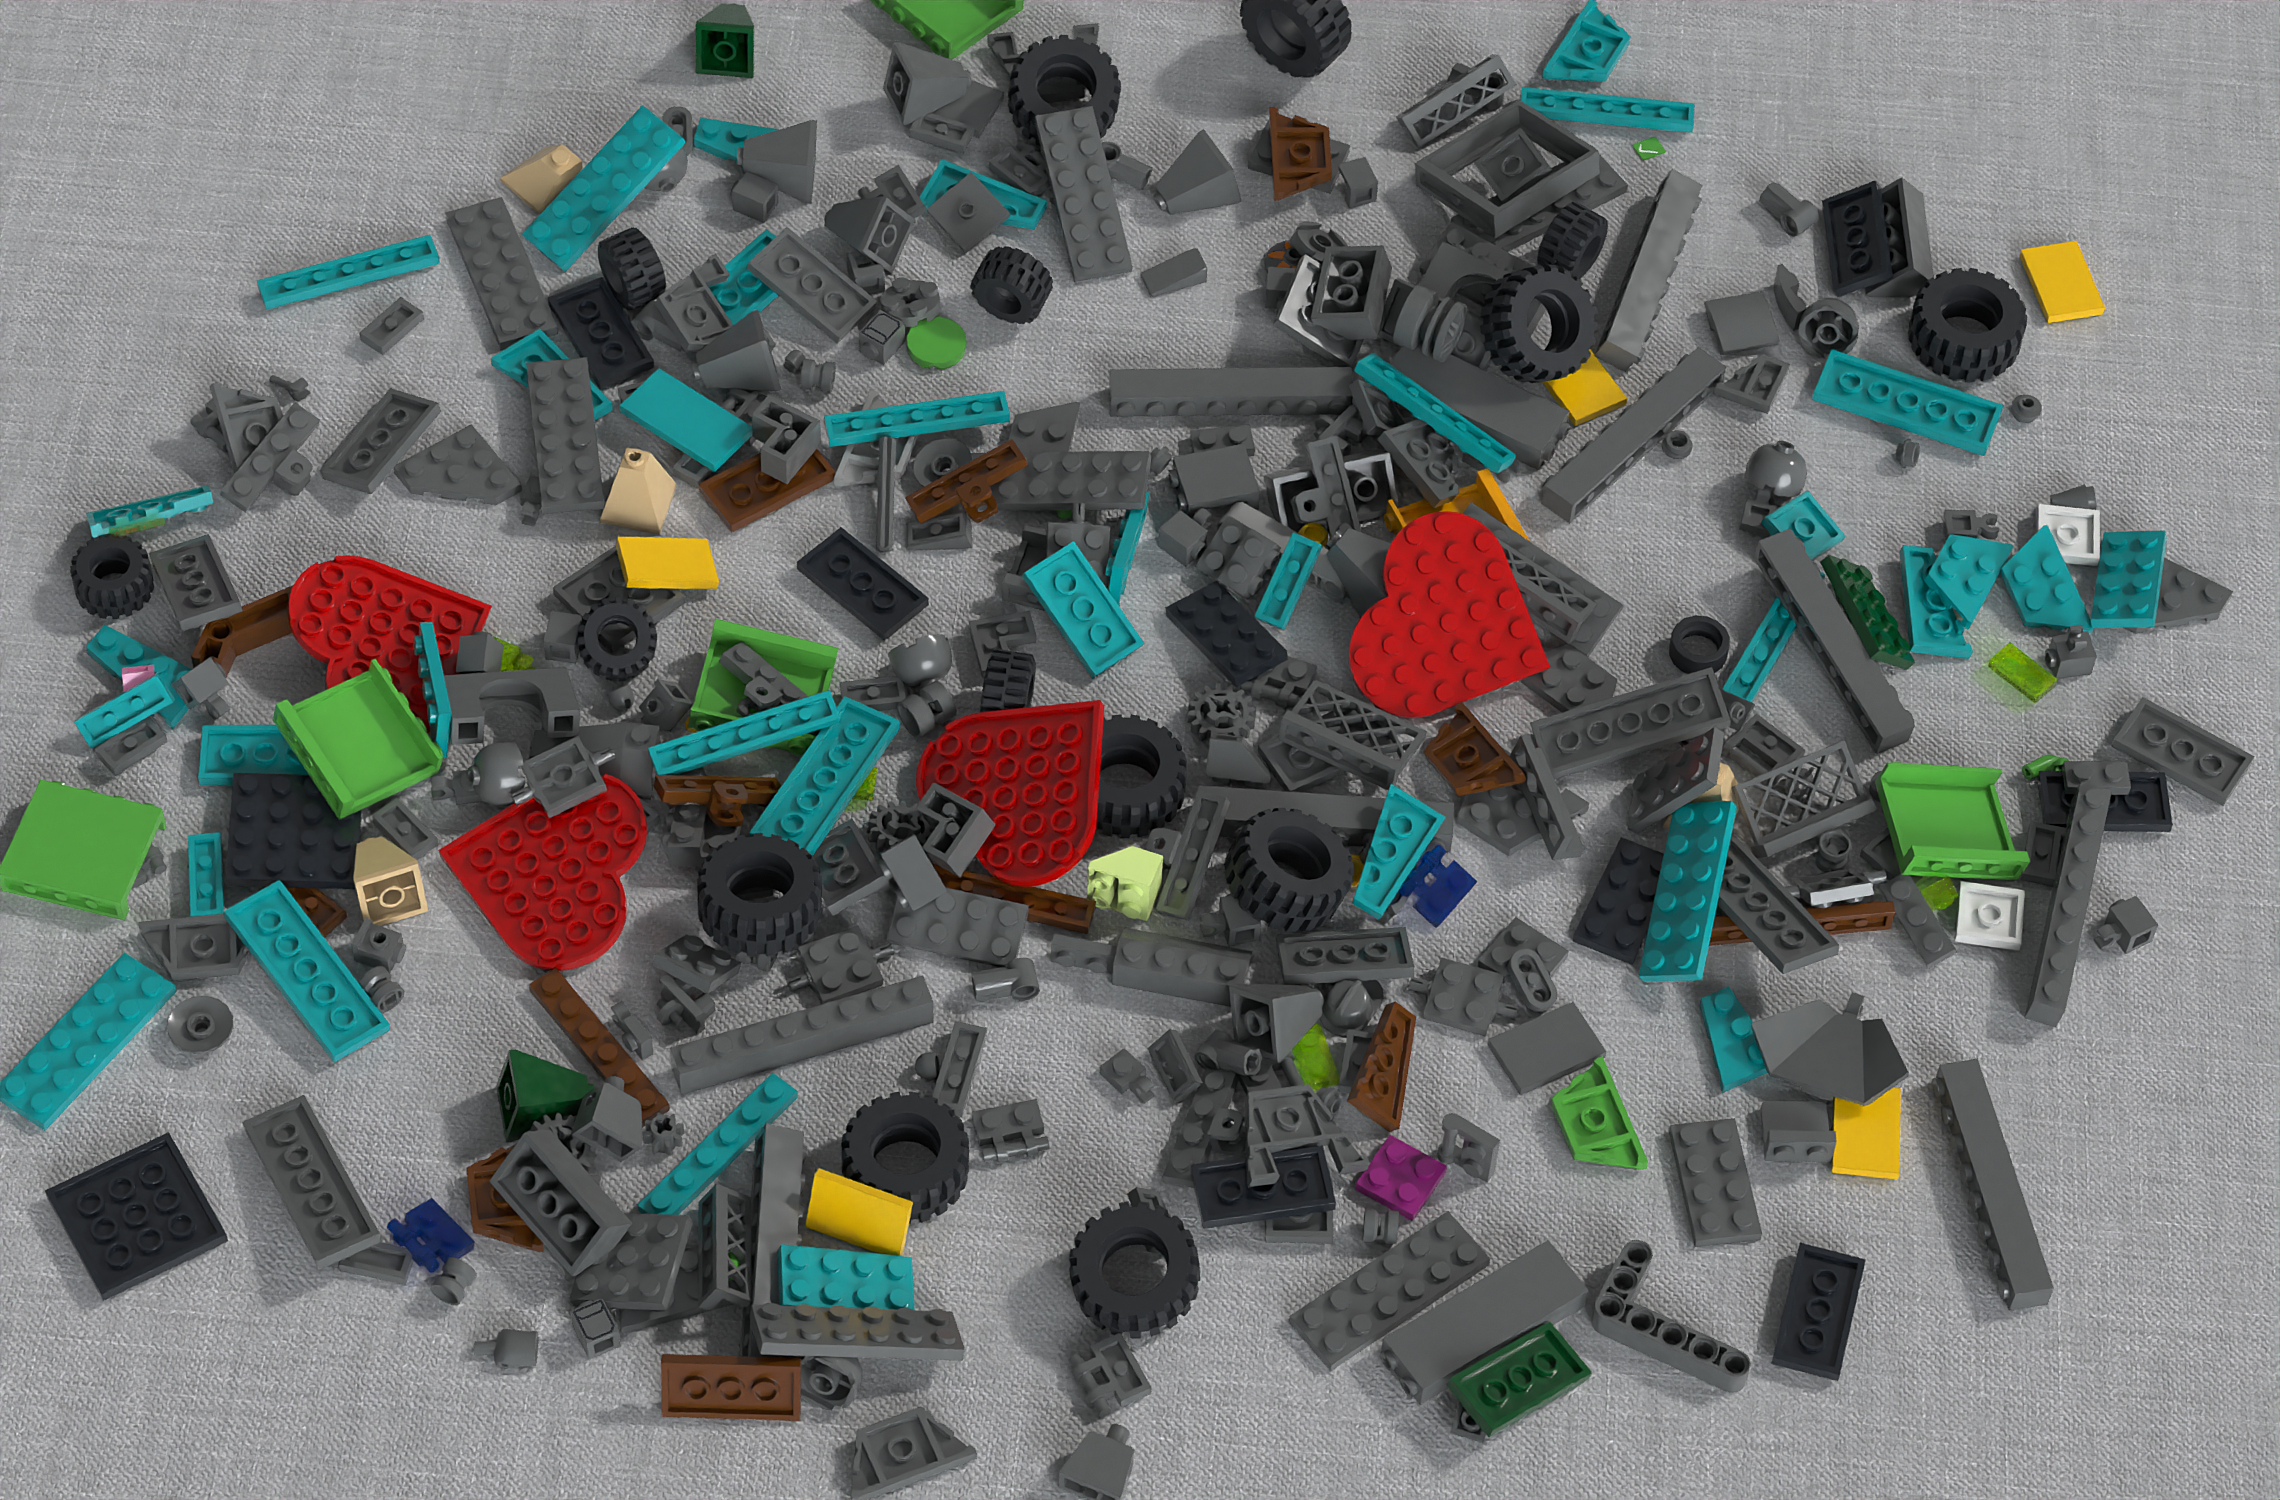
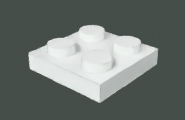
(2074, 532)
(1990, 916)

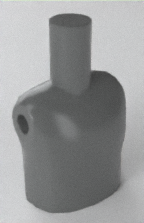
(511, 1348)

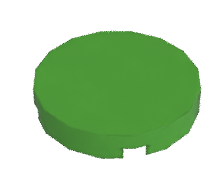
(936, 343)

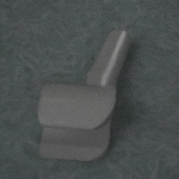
(794, 361)
(296, 390)

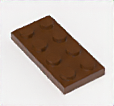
(748, 494)
(731, 1387)

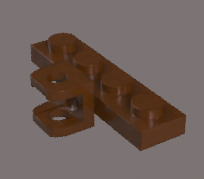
(968, 485)
(720, 793)

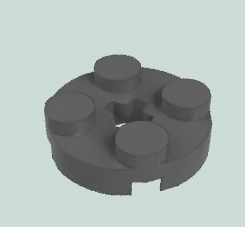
(1312, 241)
(921, 295)

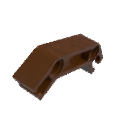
(244, 631)

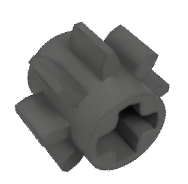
(1798, 793)
(663, 1133)

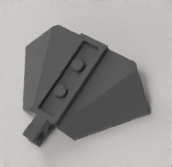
(1830, 1051)

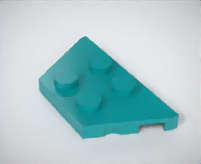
(1589, 48)
(1966, 573)
(2043, 586)

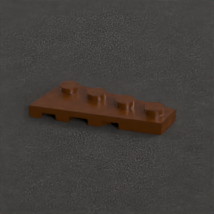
(1384, 1070)

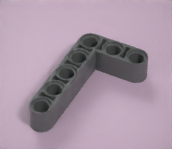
(1661, 1328)

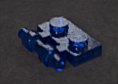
(1444, 893)
(436, 1229)

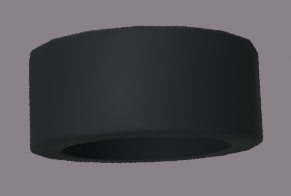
(1704, 627)

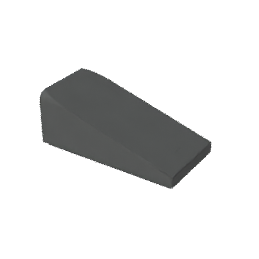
(1176, 273)
(940, 533)

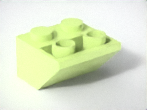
(1126, 882)

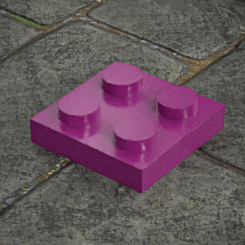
(1401, 1177)

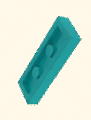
(1288, 581)
(124, 710)
(206, 874)

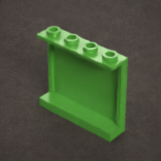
(950, 25)
(719, 691)
(359, 741)
(1948, 822)
(80, 848)

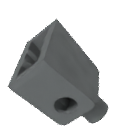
(610, 1120)
(1099, 1466)

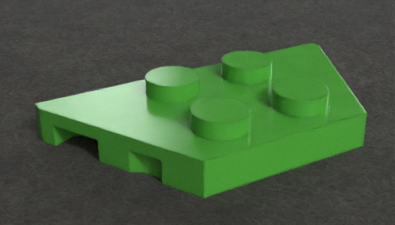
(1597, 1121)

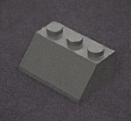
(1352, 291)

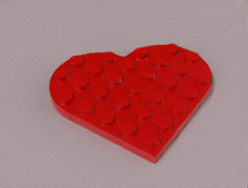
(370, 611)
(1447, 621)
(1032, 777)
(556, 879)

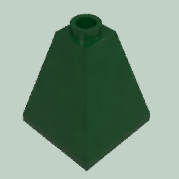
(725, 42)
(536, 1088)

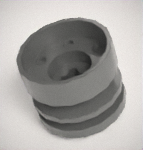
(1434, 325)

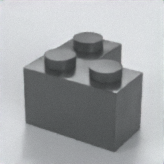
(787, 437)
(958, 828)
(912, 872)

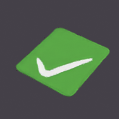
(1649, 148)

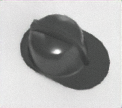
(1351, 1005)

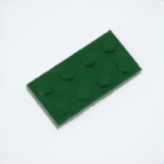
(1867, 612)
(1519, 1379)

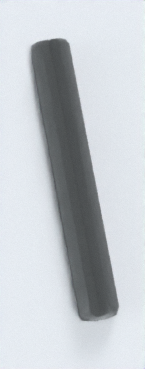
(885, 494)

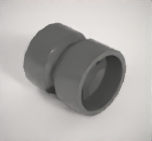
(923, 711)

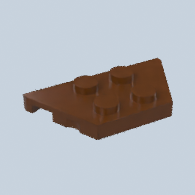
(1298, 154)
(1470, 756)
(491, 1212)

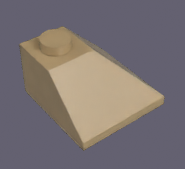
(543, 176)

